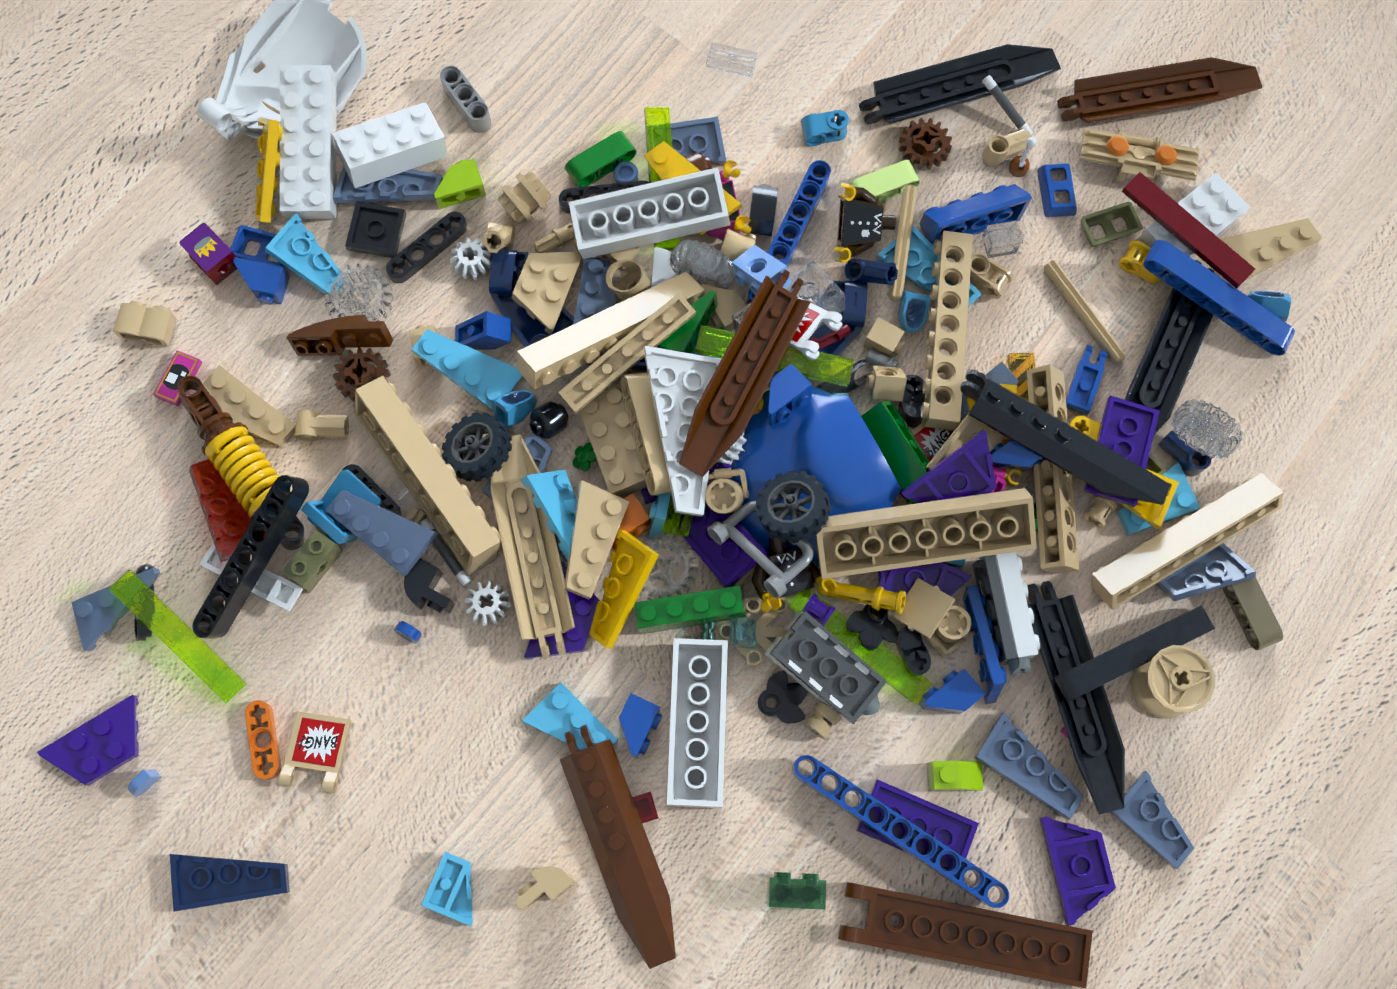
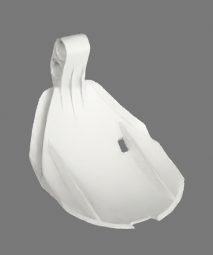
(284, 35)

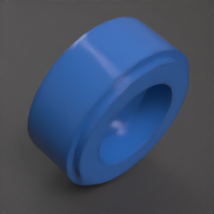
(408, 631)

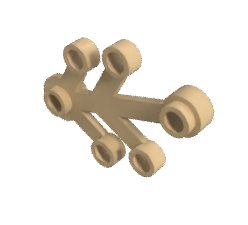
(762, 631)

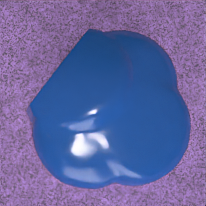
(824, 441)

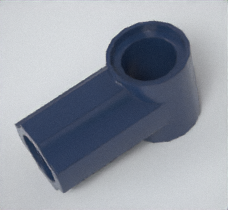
(871, 271)
(1184, 454)

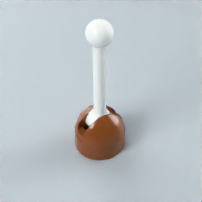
(1021, 161)

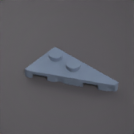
(101, 610)

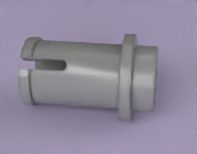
(879, 359)

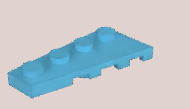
(921, 262)

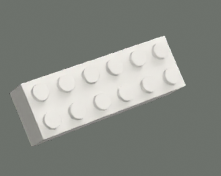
(307, 141)
(649, 213)
(697, 723)

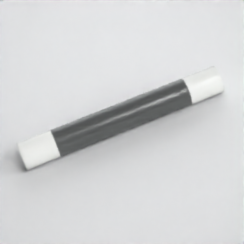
(1005, 104)
(447, 555)

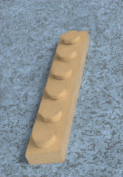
(627, 352)

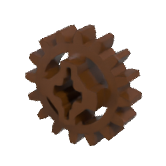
(928, 140)
(353, 367)

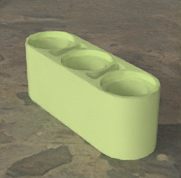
(888, 181)

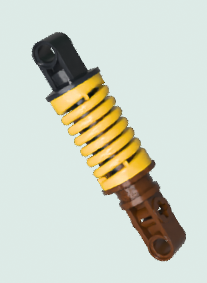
(233, 453)

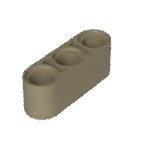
(1254, 613)

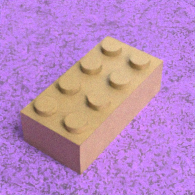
(614, 442)

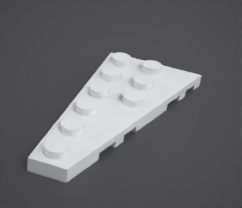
(676, 388)

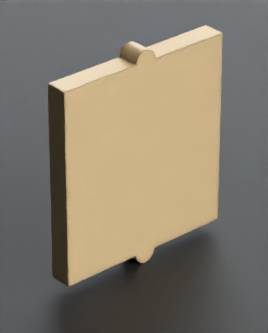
(925, 608)

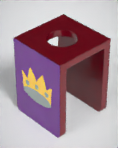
(209, 253)

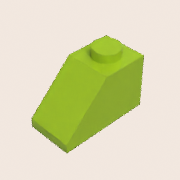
(460, 184)
(954, 776)

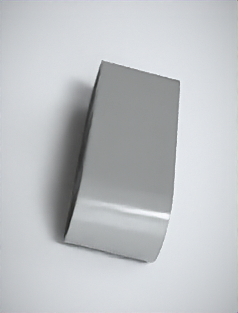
(463, 89)

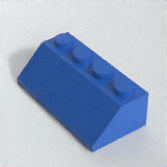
(975, 213)

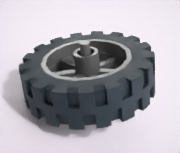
(468, 438)
(783, 487)

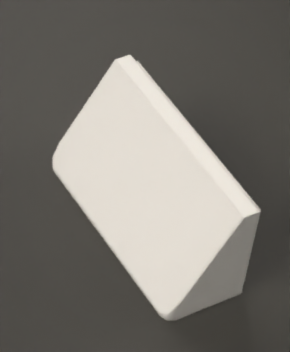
(661, 266)

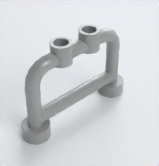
(776, 582)

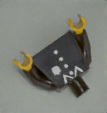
(860, 222)
(783, 559)

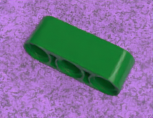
(600, 159)

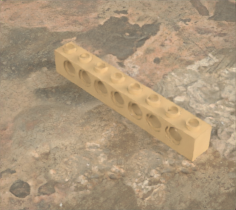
(958, 247)
(1052, 484)

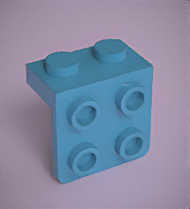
(320, 517)

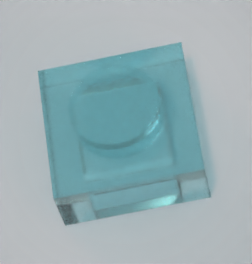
(742, 632)

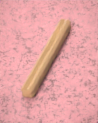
(903, 240)
(1084, 312)

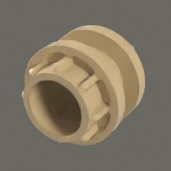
(524, 197)

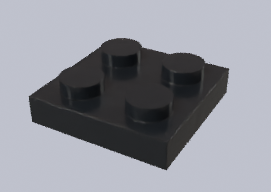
(375, 229)

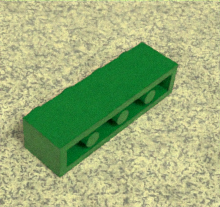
(896, 444)
(690, 609)

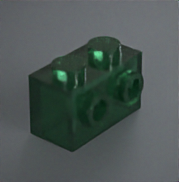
(796, 893)

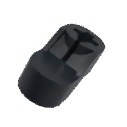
(909, 409)
(913, 652)

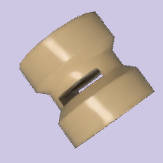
(822, 720)

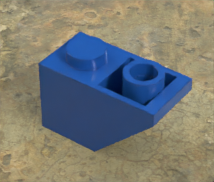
(787, 393)
(1014, 456)
(955, 695)
(636, 721)

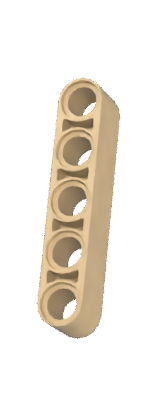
(645, 430)

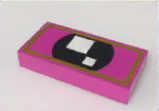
(179, 367)

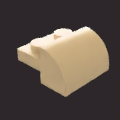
(550, 881)

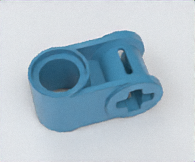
(824, 128)

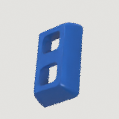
(1048, 187)
(246, 234)

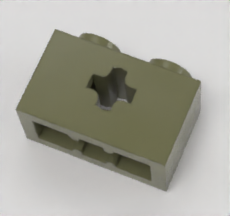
(312, 561)

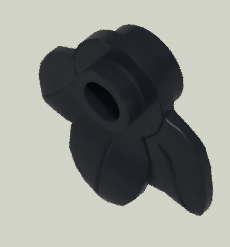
(872, 629)
(786, 696)

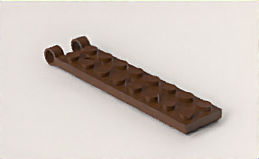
(972, 936)

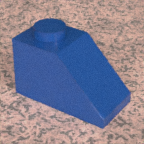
(265, 280)
(484, 331)

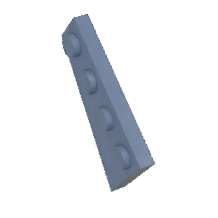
(405, 186)

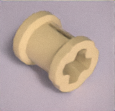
(1099, 511)

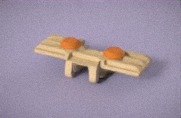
(1129, 159)

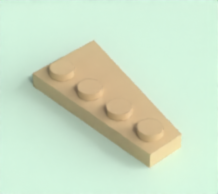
(1273, 244)

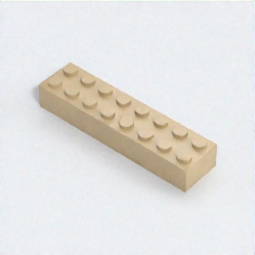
(426, 475)
(926, 533)

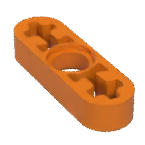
(274, 758)

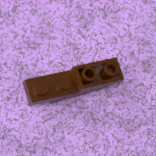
(336, 334)

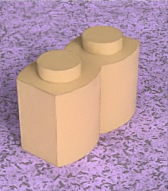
(145, 324)

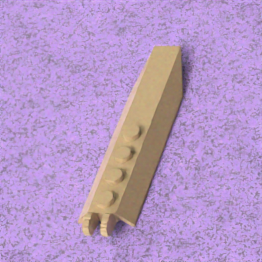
(530, 553)

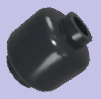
(548, 420)

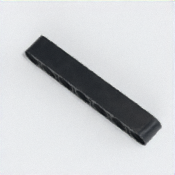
(216, 618)
(1133, 653)

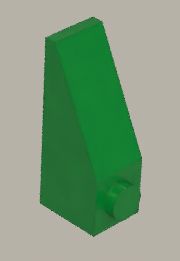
(686, 336)

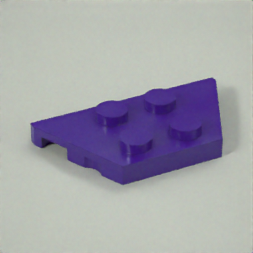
(960, 474)
(936, 574)
(576, 638)
(98, 744)
(1078, 866)

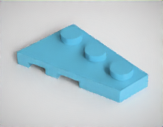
(301, 254)
(1181, 504)
(564, 713)

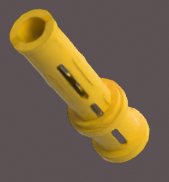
(877, 597)

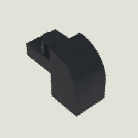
(763, 209)
(420, 586)

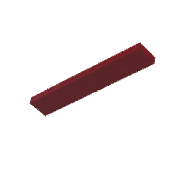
(1188, 230)

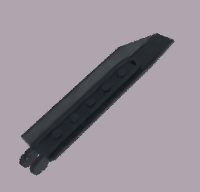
(957, 81)
(1169, 355)
(1060, 442)
(1088, 717)

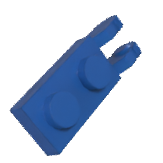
(1085, 382)

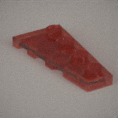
(220, 507)

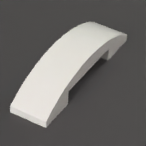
(269, 586)

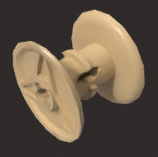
(1173, 682)

